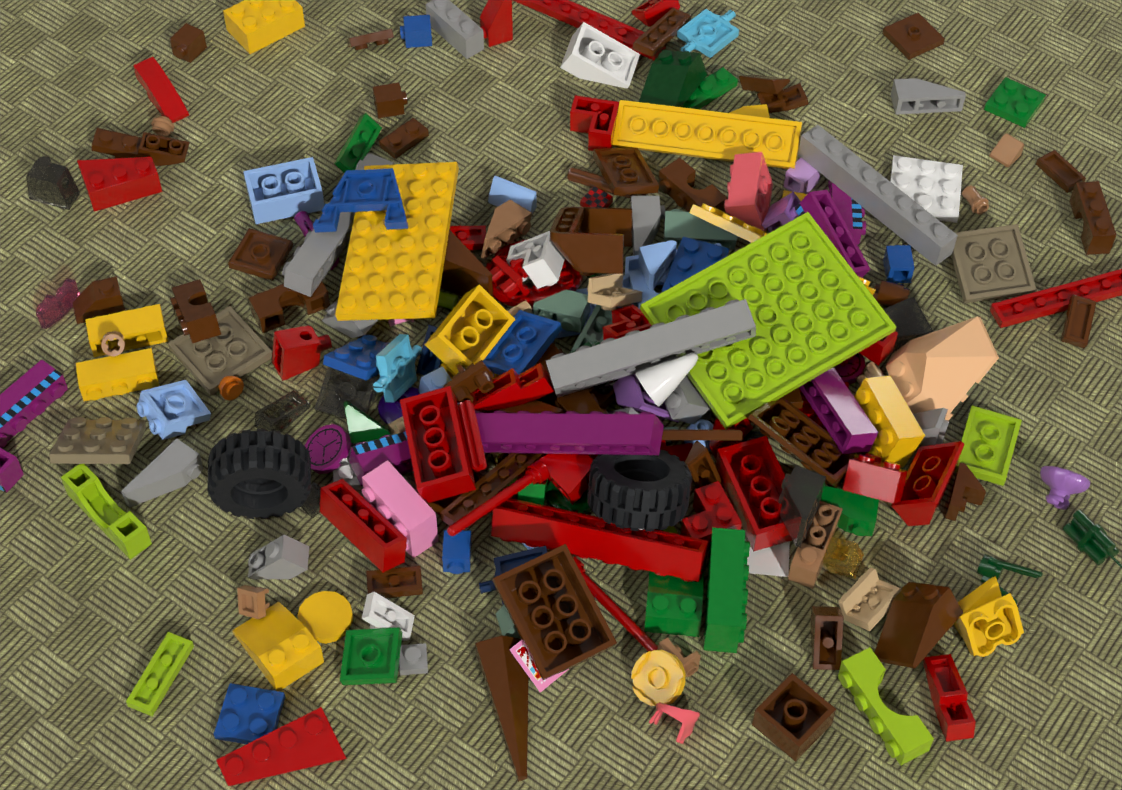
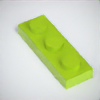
(160, 674)

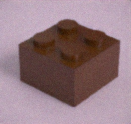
(793, 717)

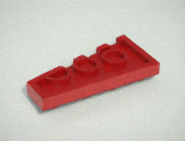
(290, 748)

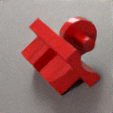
(512, 274)

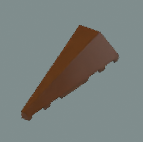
(509, 696)

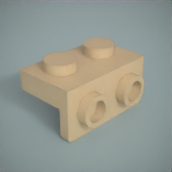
(609, 292)
(868, 600)

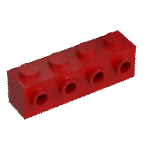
(363, 525)

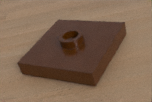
(913, 36)
(260, 254)

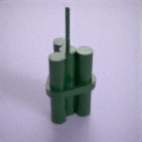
(1091, 538)

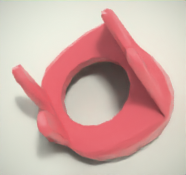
(685, 716)

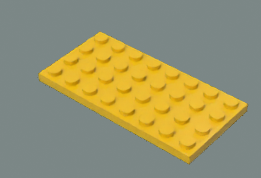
(400, 269)

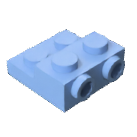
(172, 409)

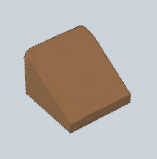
(1007, 150)

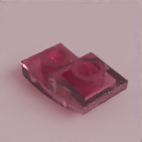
(57, 306)

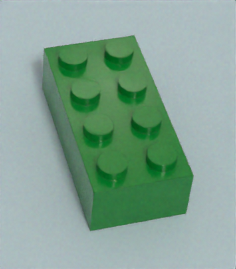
(726, 590)

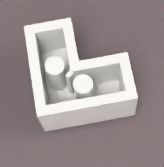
(542, 259)

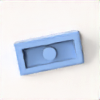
(505, 190)

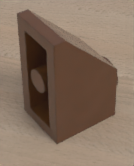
(99, 299)
(826, 637)

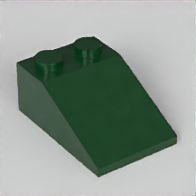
(673, 78)

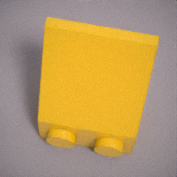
(280, 646)

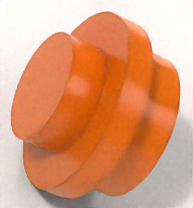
(231, 387)

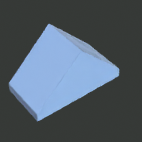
(655, 261)

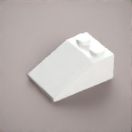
(599, 58)

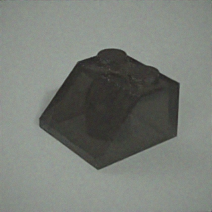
(800, 501)

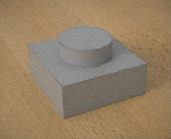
(413, 659)

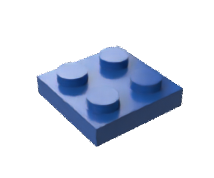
(248, 713)

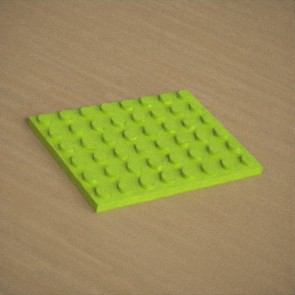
(805, 314)

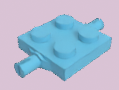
(708, 32)
(396, 368)

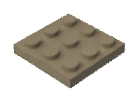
(992, 264)
(229, 354)
(98, 441)

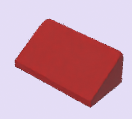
(654, 10)

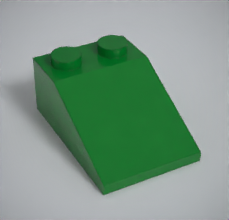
(673, 605)

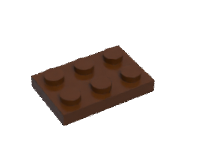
(625, 171)

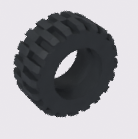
(259, 474)
(639, 490)

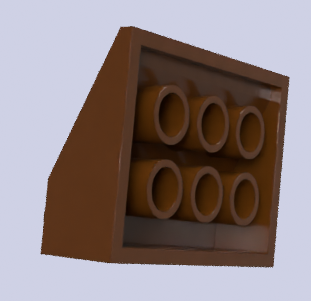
(803, 439)
(554, 612)

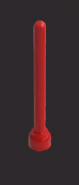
(535, 473)
(616, 611)

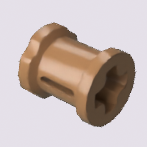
(115, 350)

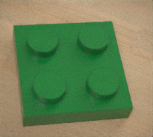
(1014, 102)
(371, 656)

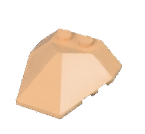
(942, 366)

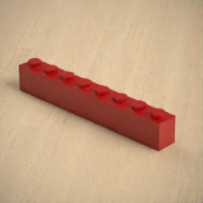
(595, 539)

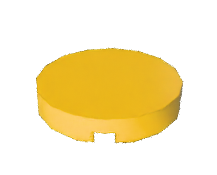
(326, 616)
(658, 677)

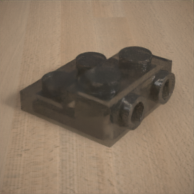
(341, 387)

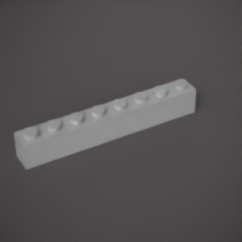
(877, 195)
(322, 249)
(651, 347)

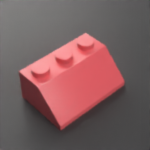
(749, 189)

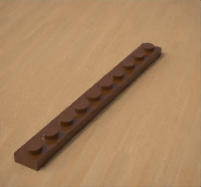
(504, 474)

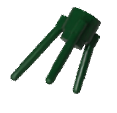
(993, 567)

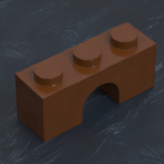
(678, 181)
(1098, 230)
(269, 305)
(194, 312)

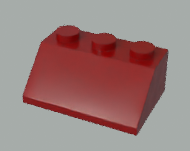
(927, 482)

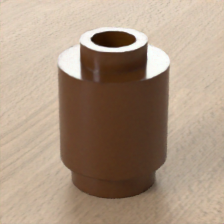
(890, 293)

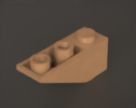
(506, 225)
(809, 558)

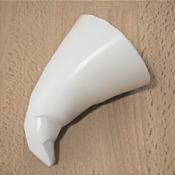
(664, 378)

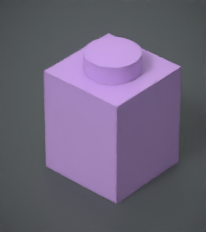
(802, 178)

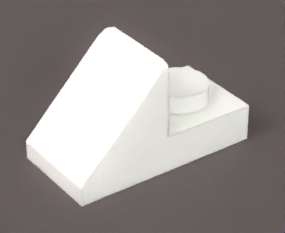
(386, 614)

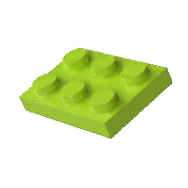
(989, 444)

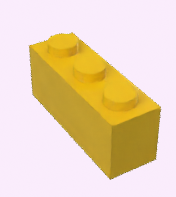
(138, 326)
(117, 374)

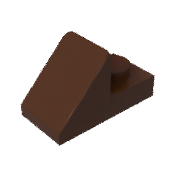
(965, 489)

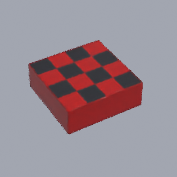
(596, 198)

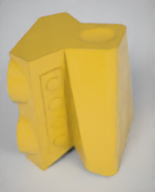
(988, 619)

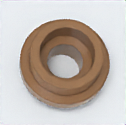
(162, 126)

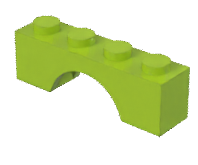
(121, 527)
(903, 735)

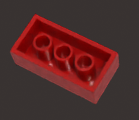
(437, 445)
(754, 488)

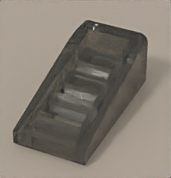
(266, 418)

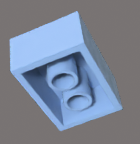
(284, 190)

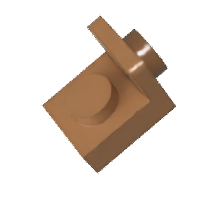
(690, 663)

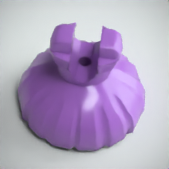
(1062, 485)

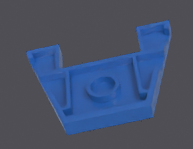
(364, 192)

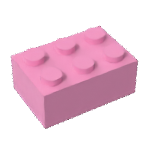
(401, 507)

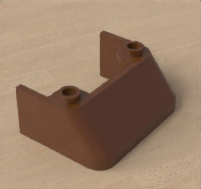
(593, 238)

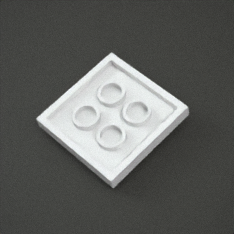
(930, 184)

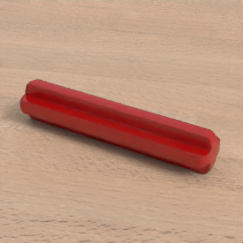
(472, 436)

